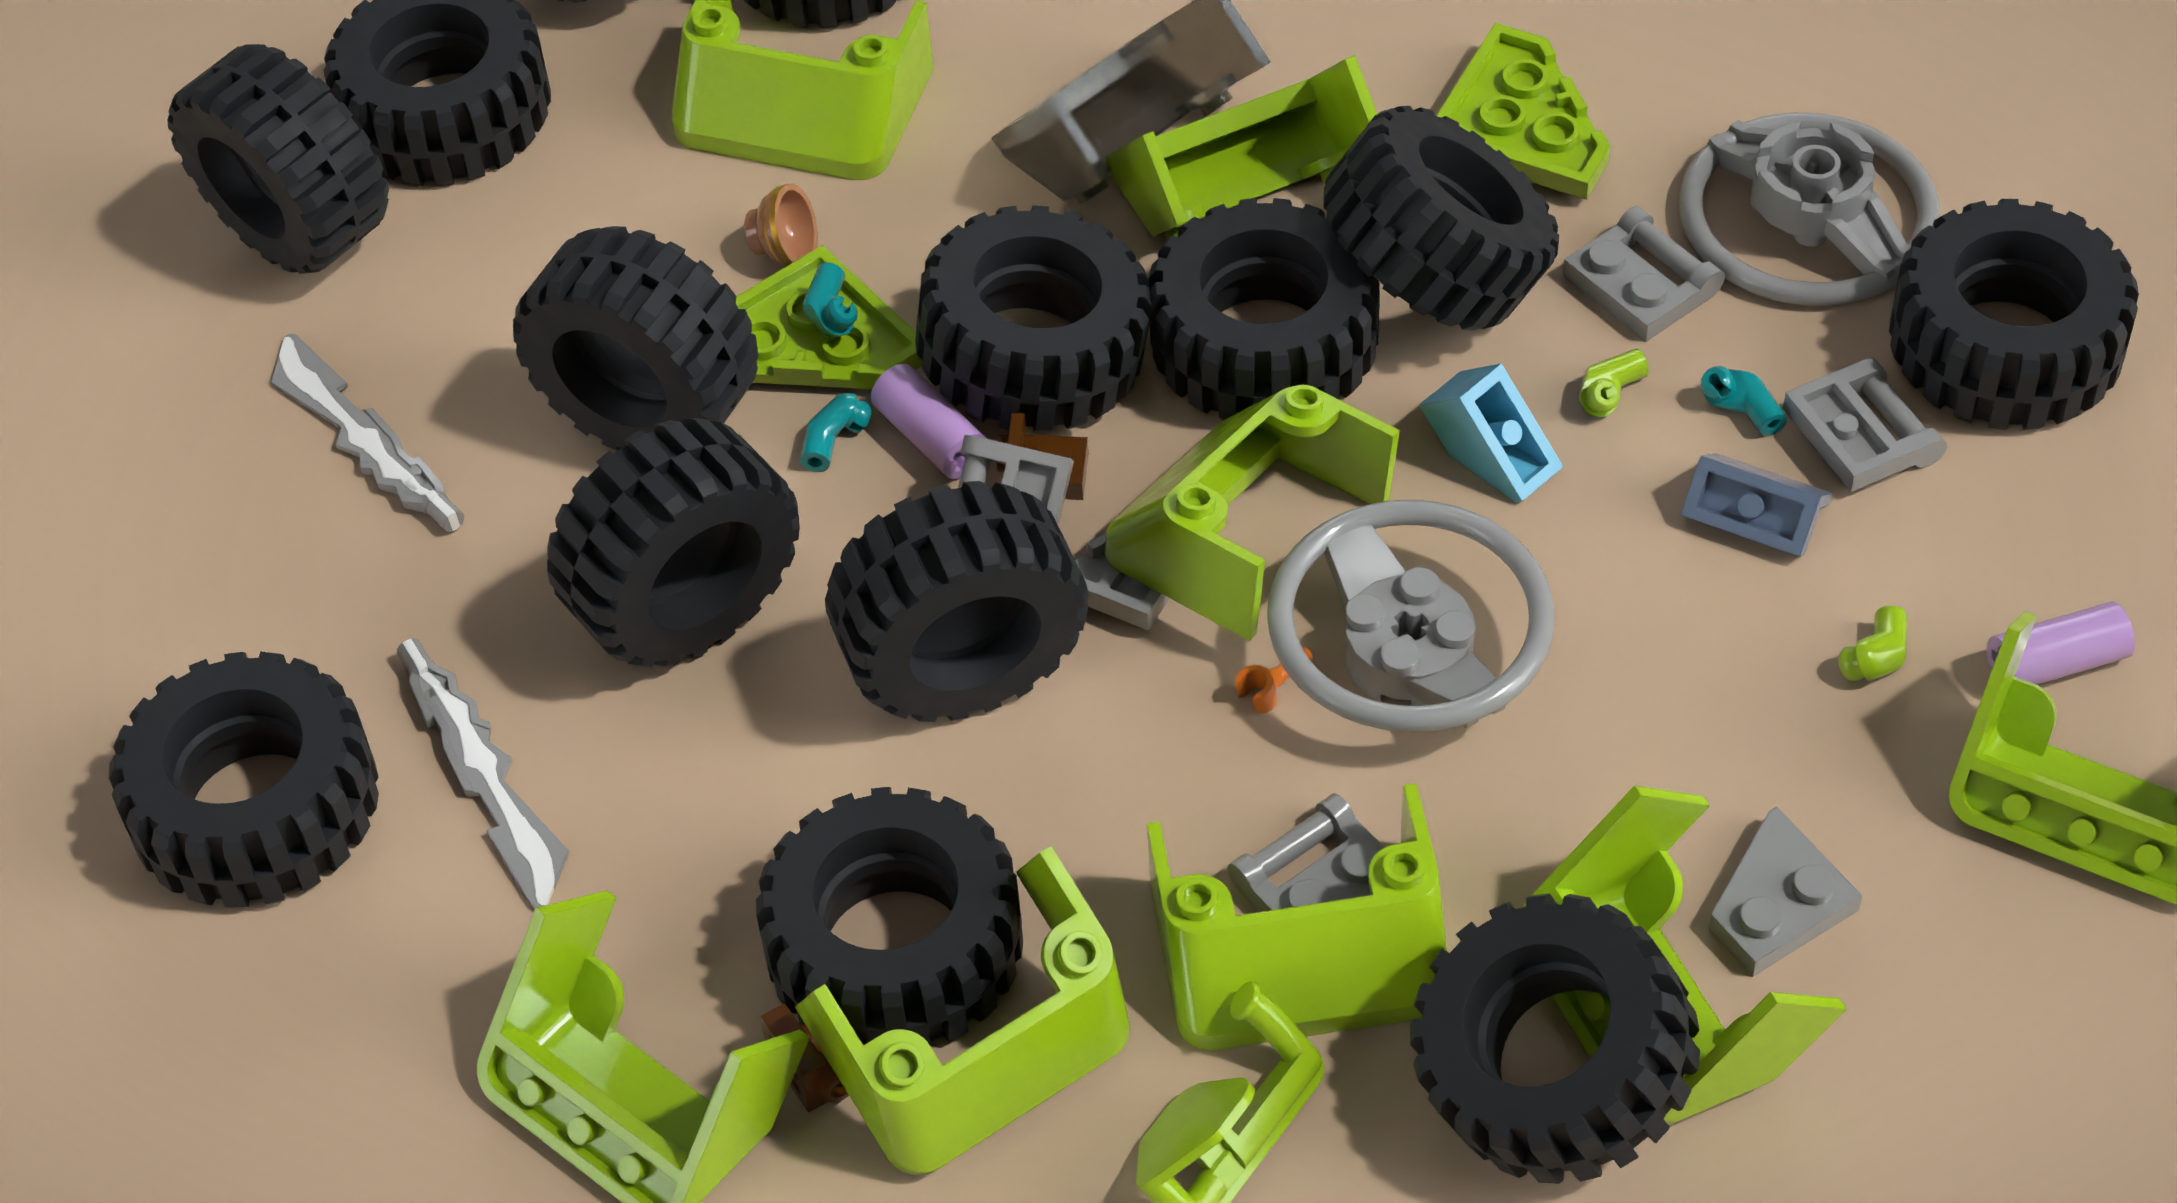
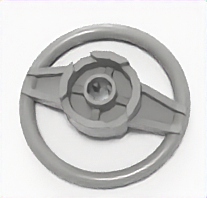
(1815, 183)
(1406, 627)

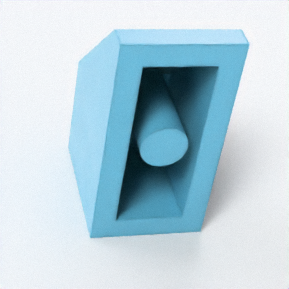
(1492, 431)

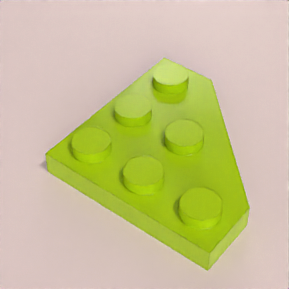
(1529, 112)
(800, 354)

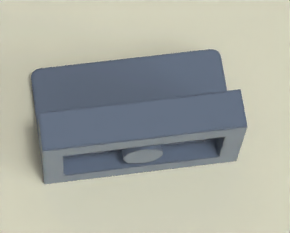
(1754, 503)

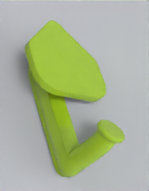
(1225, 1121)

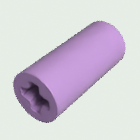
(923, 417)
(2072, 643)

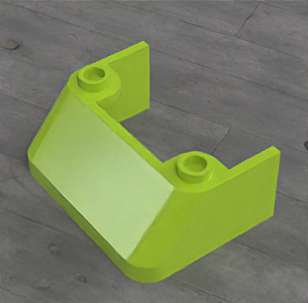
(794, 106)
(1244, 149)
(1173, 527)
(2056, 799)
(1629, 868)
(1318, 962)
(598, 1096)
(937, 1111)

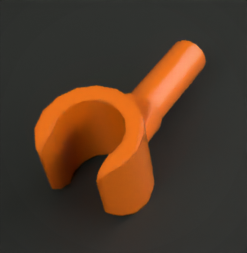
(1260, 677)

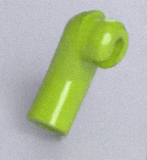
(1603, 381)
(1880, 652)

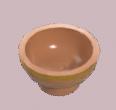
(782, 225)

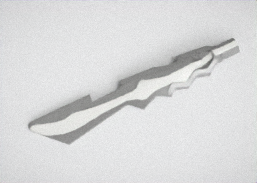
(362, 433)
(520, 838)

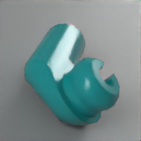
(824, 304)
(1745, 394)
(824, 427)

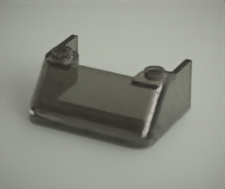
(1135, 90)

